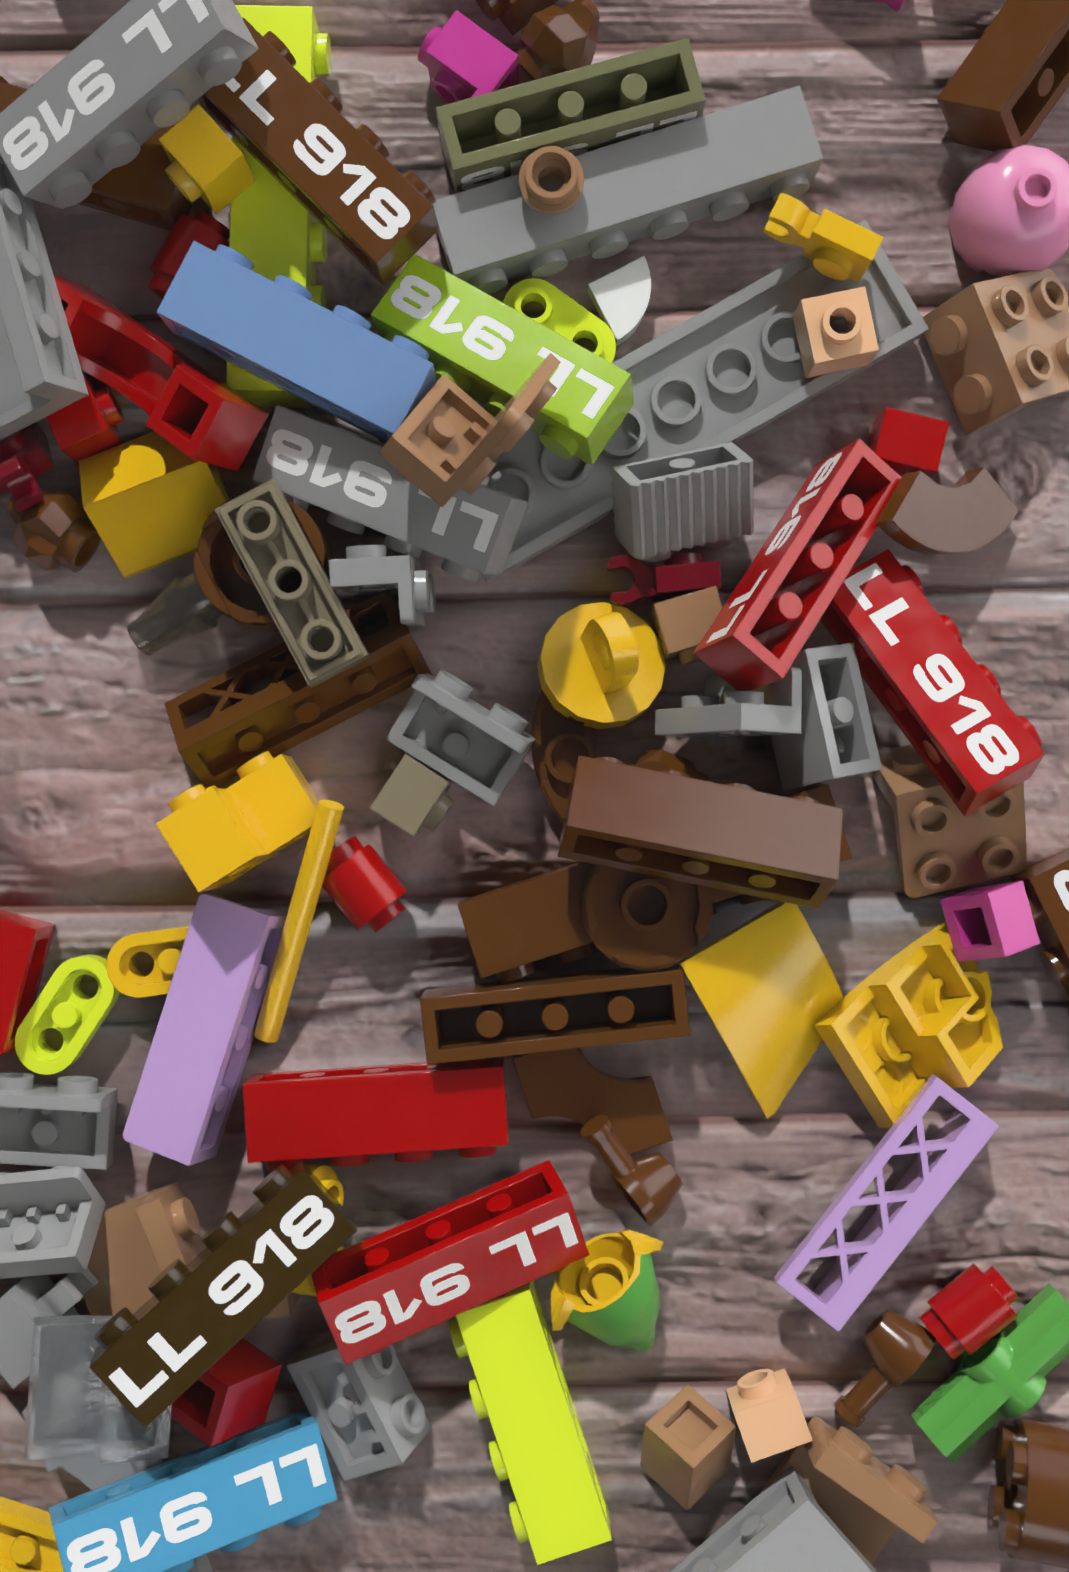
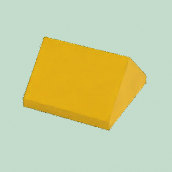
(148, 501)

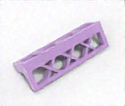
(898, 1211)

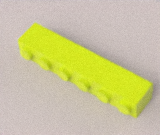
(265, 217)

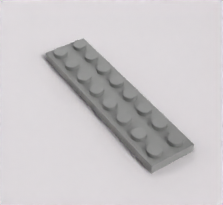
(698, 390)

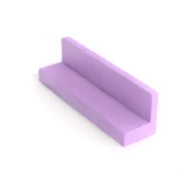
(205, 1031)

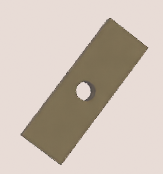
(312, 616)

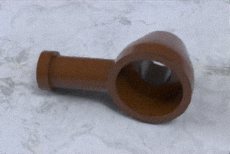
(645, 1182)
(897, 1351)

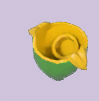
(617, 1301)

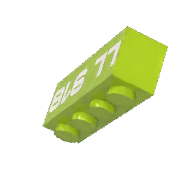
(495, 350)

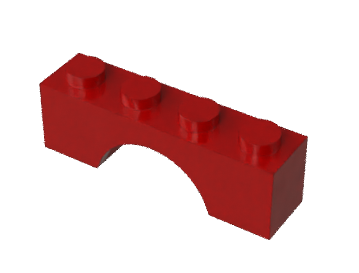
(179, 395)

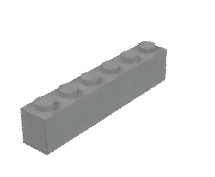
(634, 191)

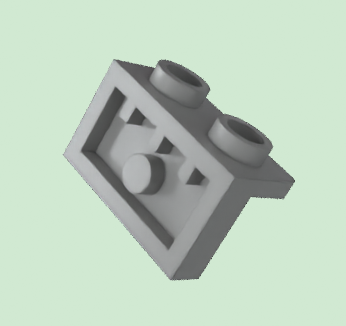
(734, 713)
(361, 1407)

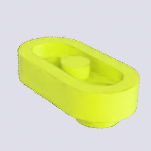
(563, 315)
(69, 1011)

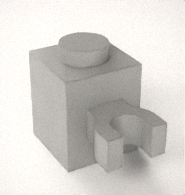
(29, 1299)

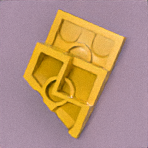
(764, 996)
(913, 1021)

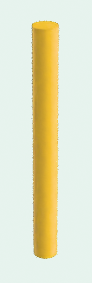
(298, 920)

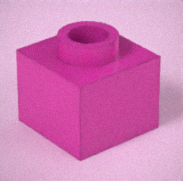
(990, 921)

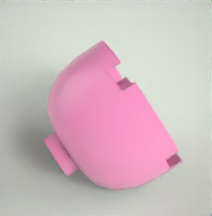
(1013, 212)

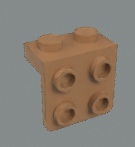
(1002, 345)
(456, 441)
(934, 839)
(137, 1245)
(858, 1489)

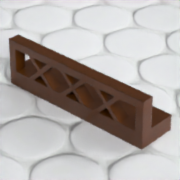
(289, 708)

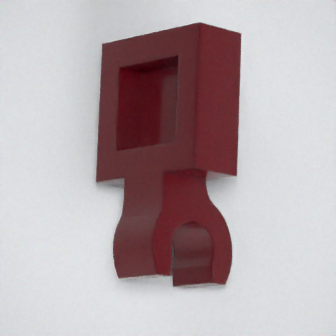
(22, 459)
(680, 576)

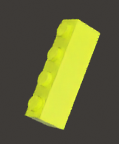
(533, 1423)

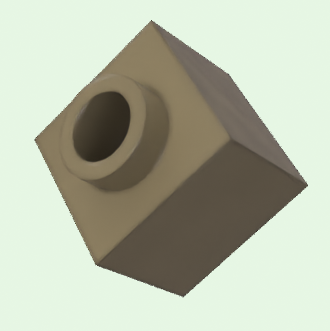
(413, 797)

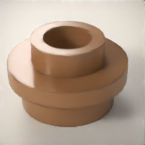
(556, 162)

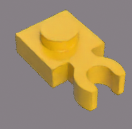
(832, 242)

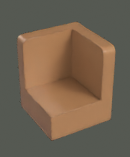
(687, 1446)

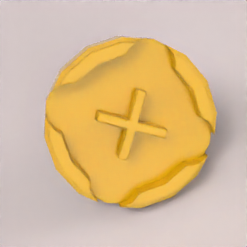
(601, 665)

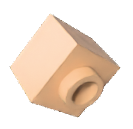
(824, 349)
(768, 1413)

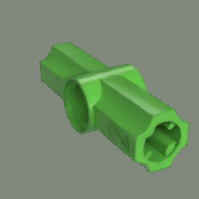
(998, 1378)

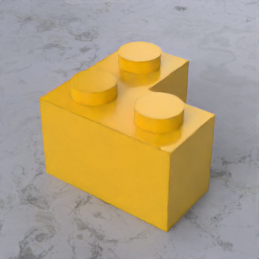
(235, 829)

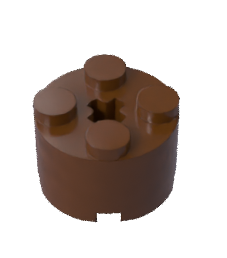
(227, 580)
(1034, 1494)

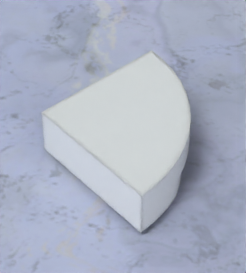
(623, 298)

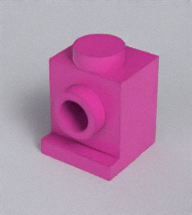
(466, 60)

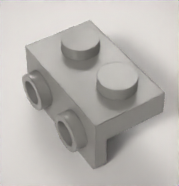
(376, 569)
(460, 736)
(56, 1123)
(47, 1221)

